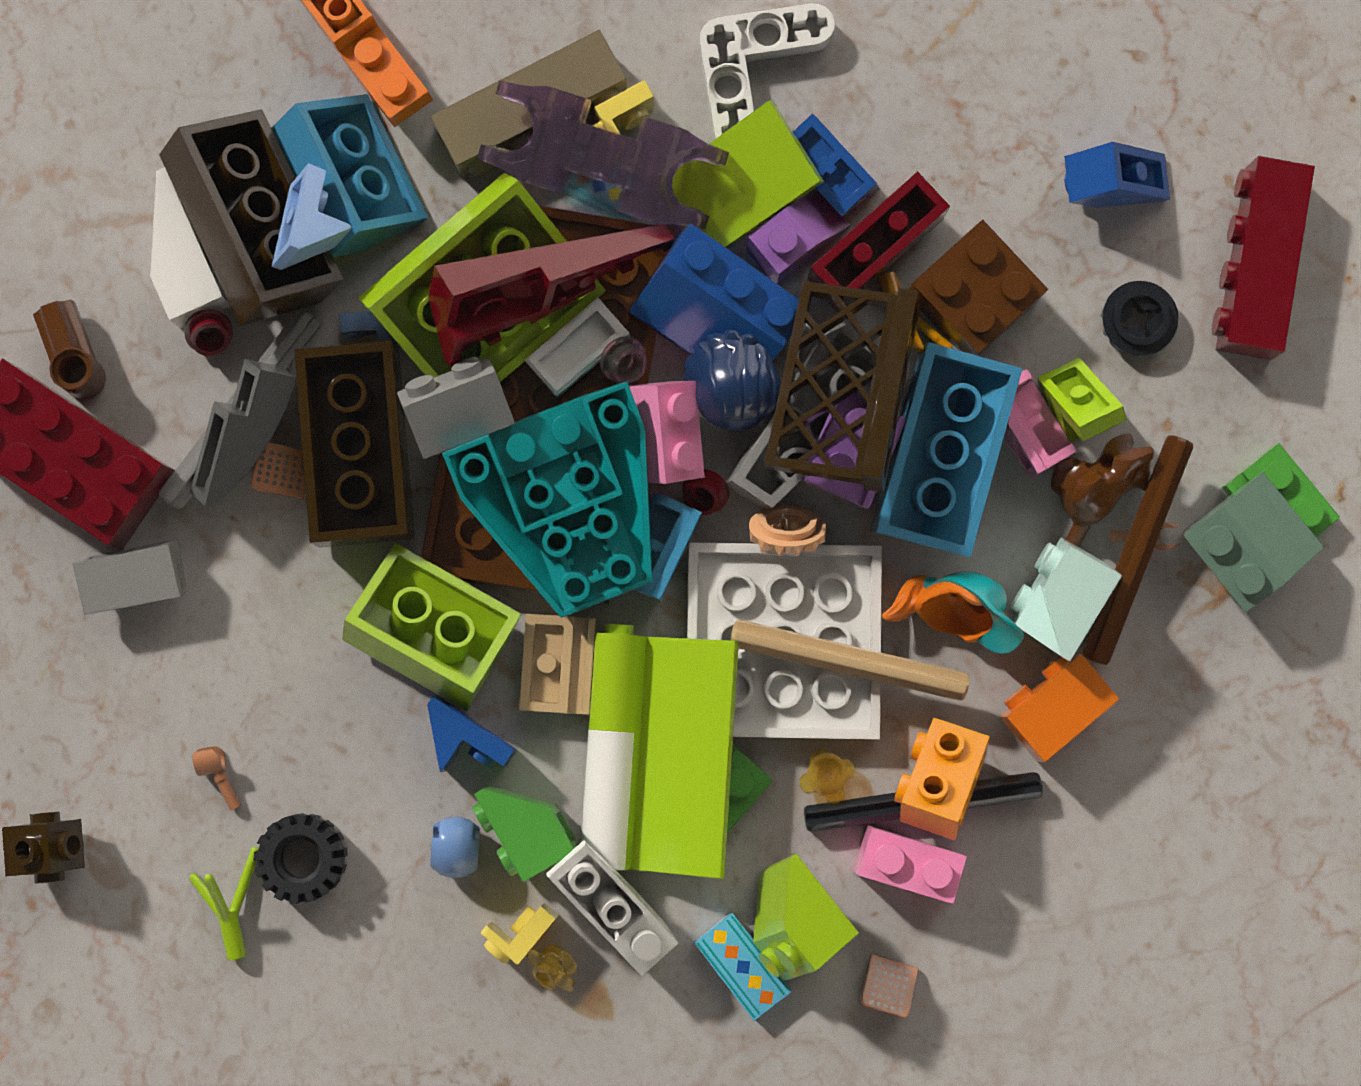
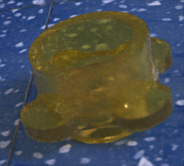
(823, 762)
(553, 968)

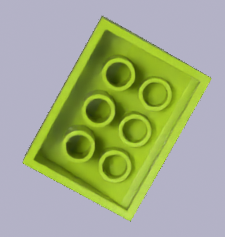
(493, 223)

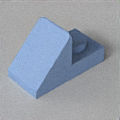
(304, 226)

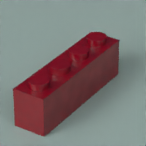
(1263, 257)

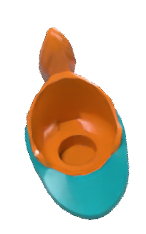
(959, 605)

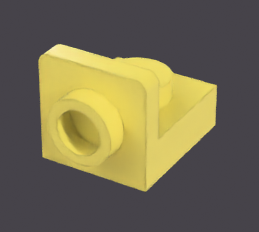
(625, 108)
(529, 929)

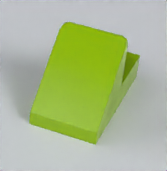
(1080, 401)

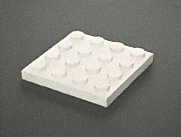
(814, 594)

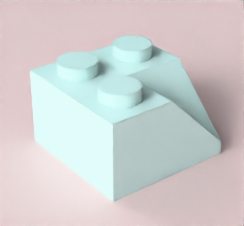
(1064, 597)

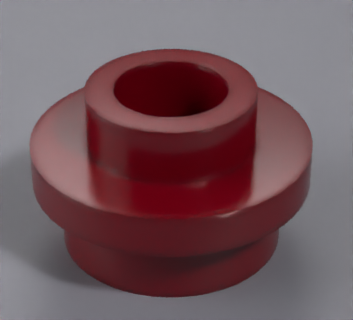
(208, 343)
(706, 493)

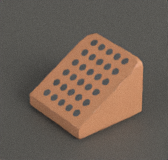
(280, 472)
(888, 986)

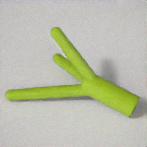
(227, 918)

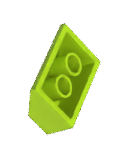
(430, 626)

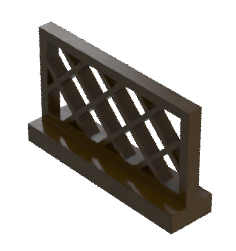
(885, 393)

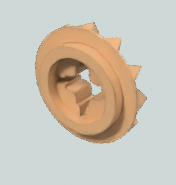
(801, 529)

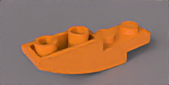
(370, 57)

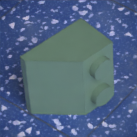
(1253, 541)

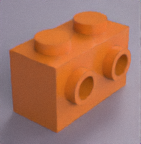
(1057, 706)

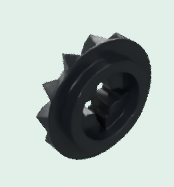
(1146, 298)

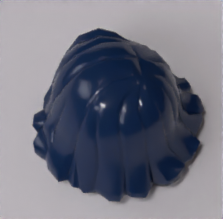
(733, 380)

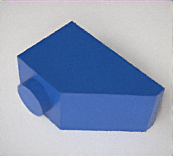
(1116, 176)

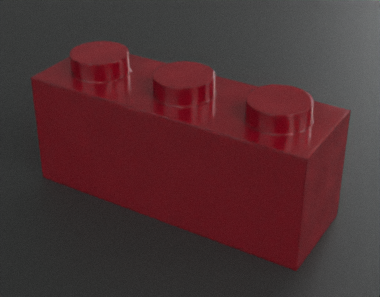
(881, 237)

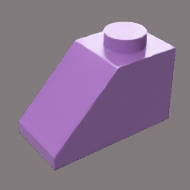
(795, 236)

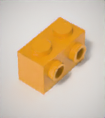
(942, 779)

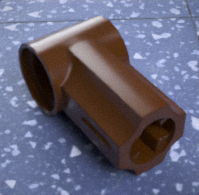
(69, 347)

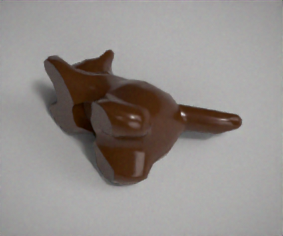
(1093, 489)

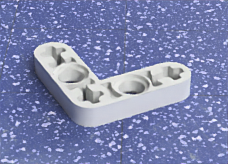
(746, 49)

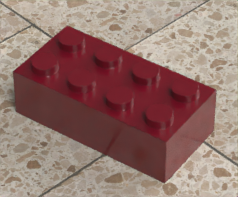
(74, 459)

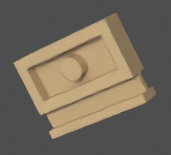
(557, 664)

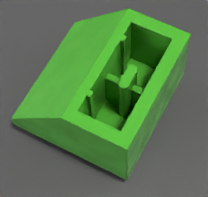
(529, 829)

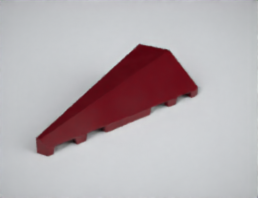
(493, 292)

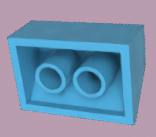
(361, 167)

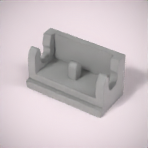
(130, 577)

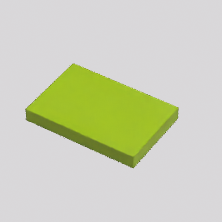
(759, 180)

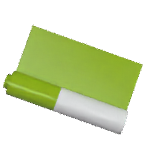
(660, 752)

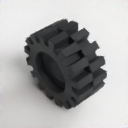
(272, 867)

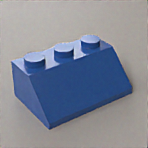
(709, 290)

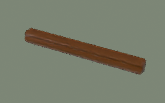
(1139, 548)

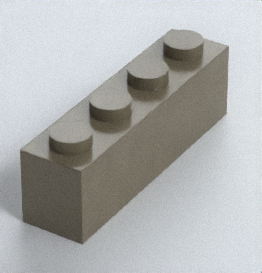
(488, 119)

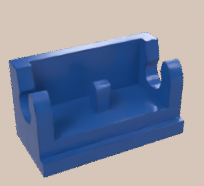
(844, 178)

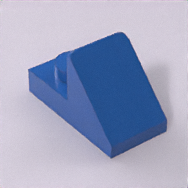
(454, 728)

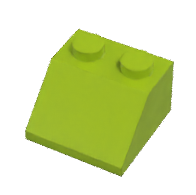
(796, 920)

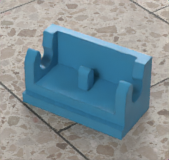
(670, 534)

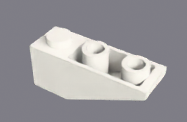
(178, 259)
(613, 907)

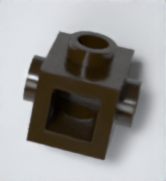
(52, 844)

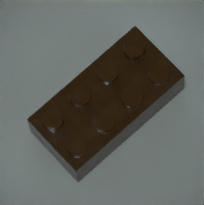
(236, 198)
(354, 444)

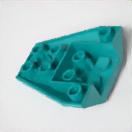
(566, 497)

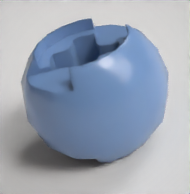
(455, 847)

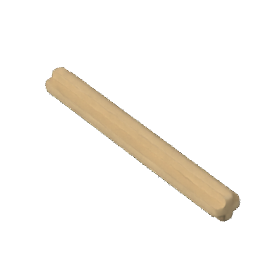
(850, 660)

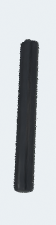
(884, 808)

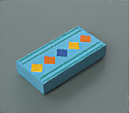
(737, 962)

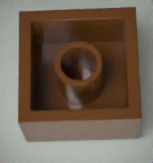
(977, 290)

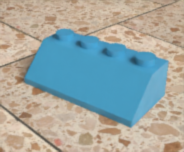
(946, 449)

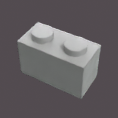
(455, 406)

